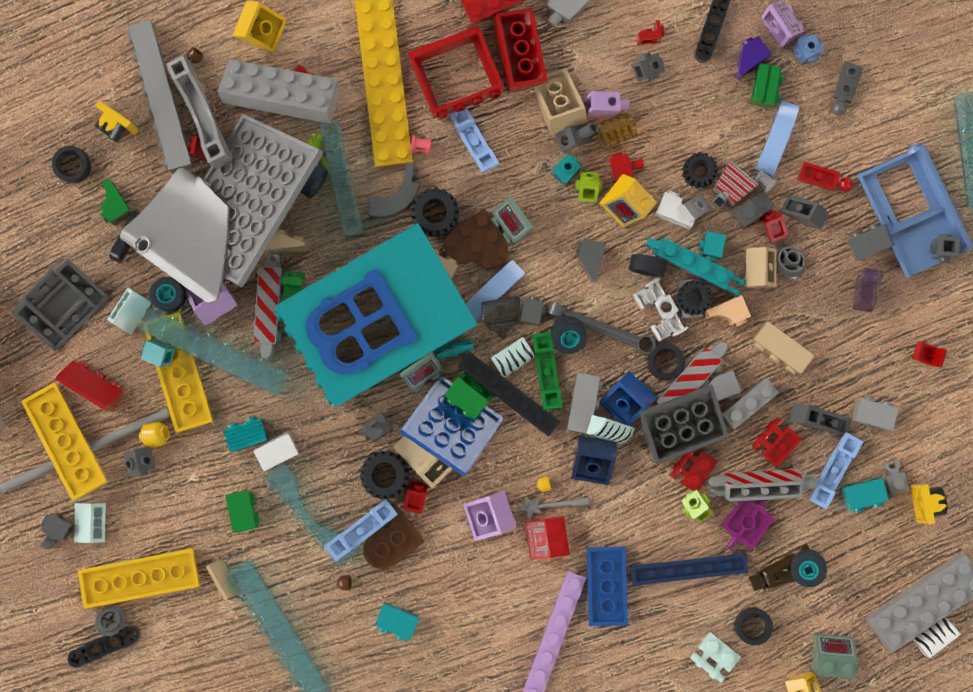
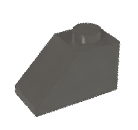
(805, 212)
(590, 257)

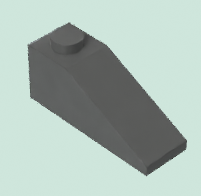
(820, 419)

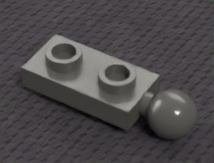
(846, 87)

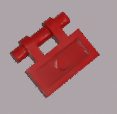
(781, 446)
(697, 473)

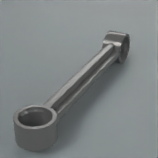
(558, 311)

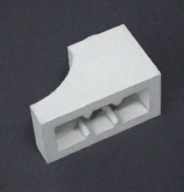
(669, 210)

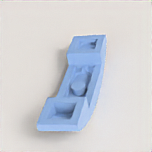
(777, 137)
(474, 140)
(495, 288)
(835, 469)
(360, 530)

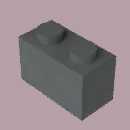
(871, 242)

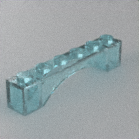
(964, 118)
(286, 484)

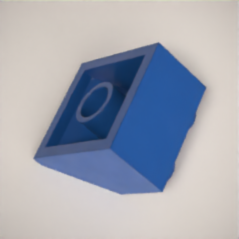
(627, 399)

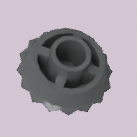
(790, 262)

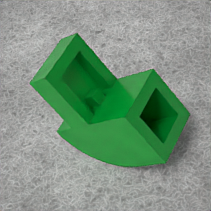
(293, 283)

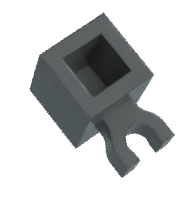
(376, 428)
(57, 529)

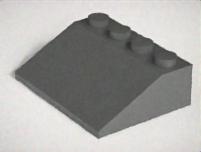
(683, 424)

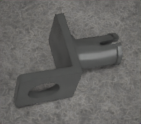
(577, 135)

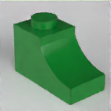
(114, 207)

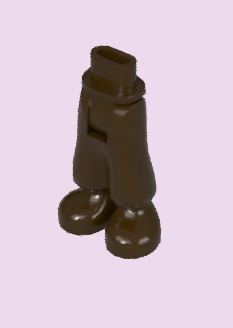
(776, 573)

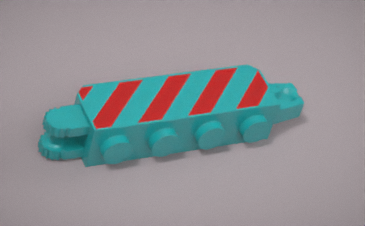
(695, 265)

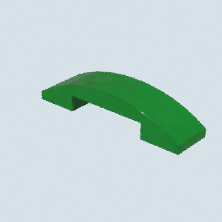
(547, 371)

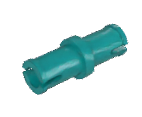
(454, 349)

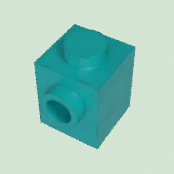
(566, 169)
(712, 246)
(158, 353)

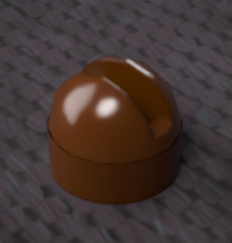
(195, 55)
(344, 582)

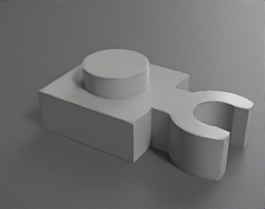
(896, 481)

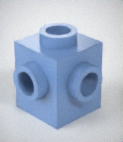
(805, 53)

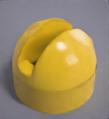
(543, 484)

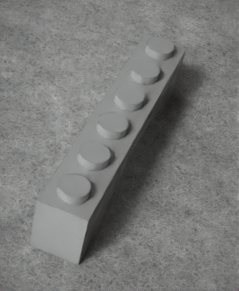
(194, 96)

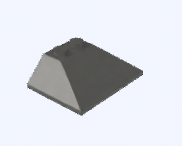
(59, 303)

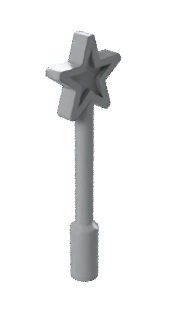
(534, 507)

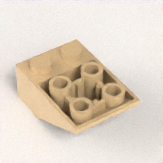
(282, 244)
(424, 463)

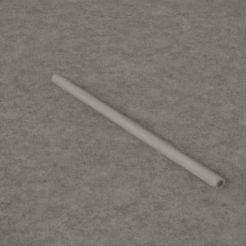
(95, 445)

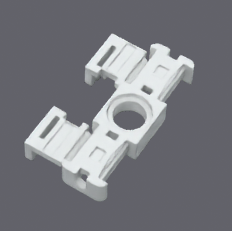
(672, 322)

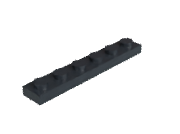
(508, 394)

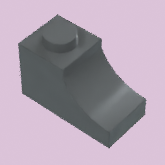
(752, 210)

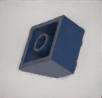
(594, 460)

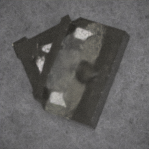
(501, 314)

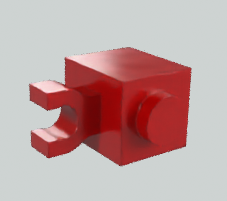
(620, 164)

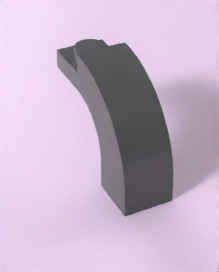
(397, 204)

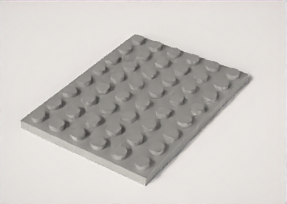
(258, 189)

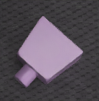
(604, 104)

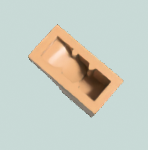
(733, 311)

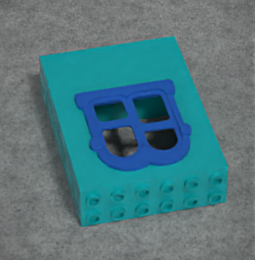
(413, 293)

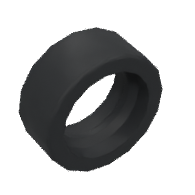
(60, 154)
(647, 265)
(680, 362)
(767, 631)

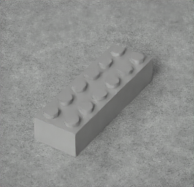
(279, 91)
(923, 603)

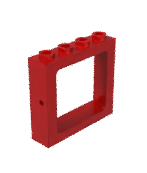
(471, 35)

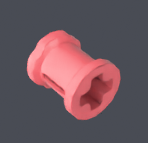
(421, 145)

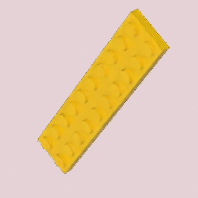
(383, 82)

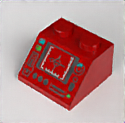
(547, 538)

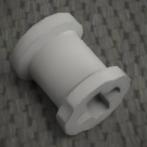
(764, 180)

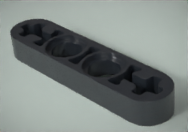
(712, 27)
(105, 649)

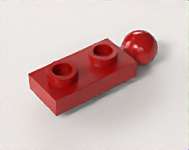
(824, 178)

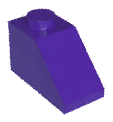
(751, 55)

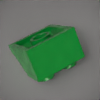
(468, 396)

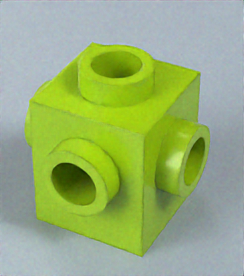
(588, 186)
(697, 506)

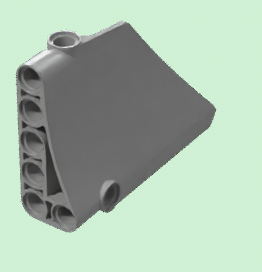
(184, 234)

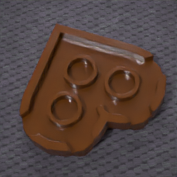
(477, 241)
(392, 542)

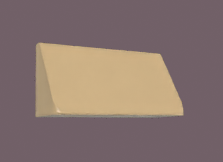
(219, 574)

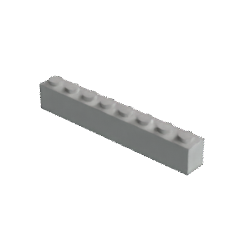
(160, 95)

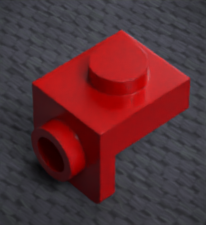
(929, 354)

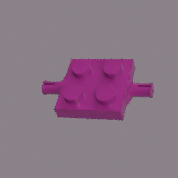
(747, 523)

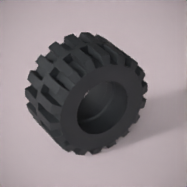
(435, 196)
(369, 467)

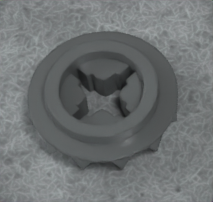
(110, 613)

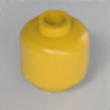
(154, 434)

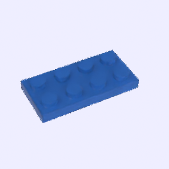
(607, 586)

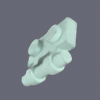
(718, 651)

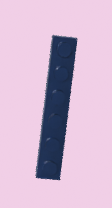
(689, 569)

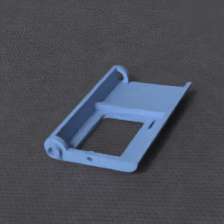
(915, 234)

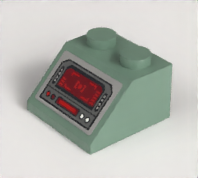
(511, 221)
(421, 371)
(834, 656)

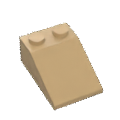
(560, 102)

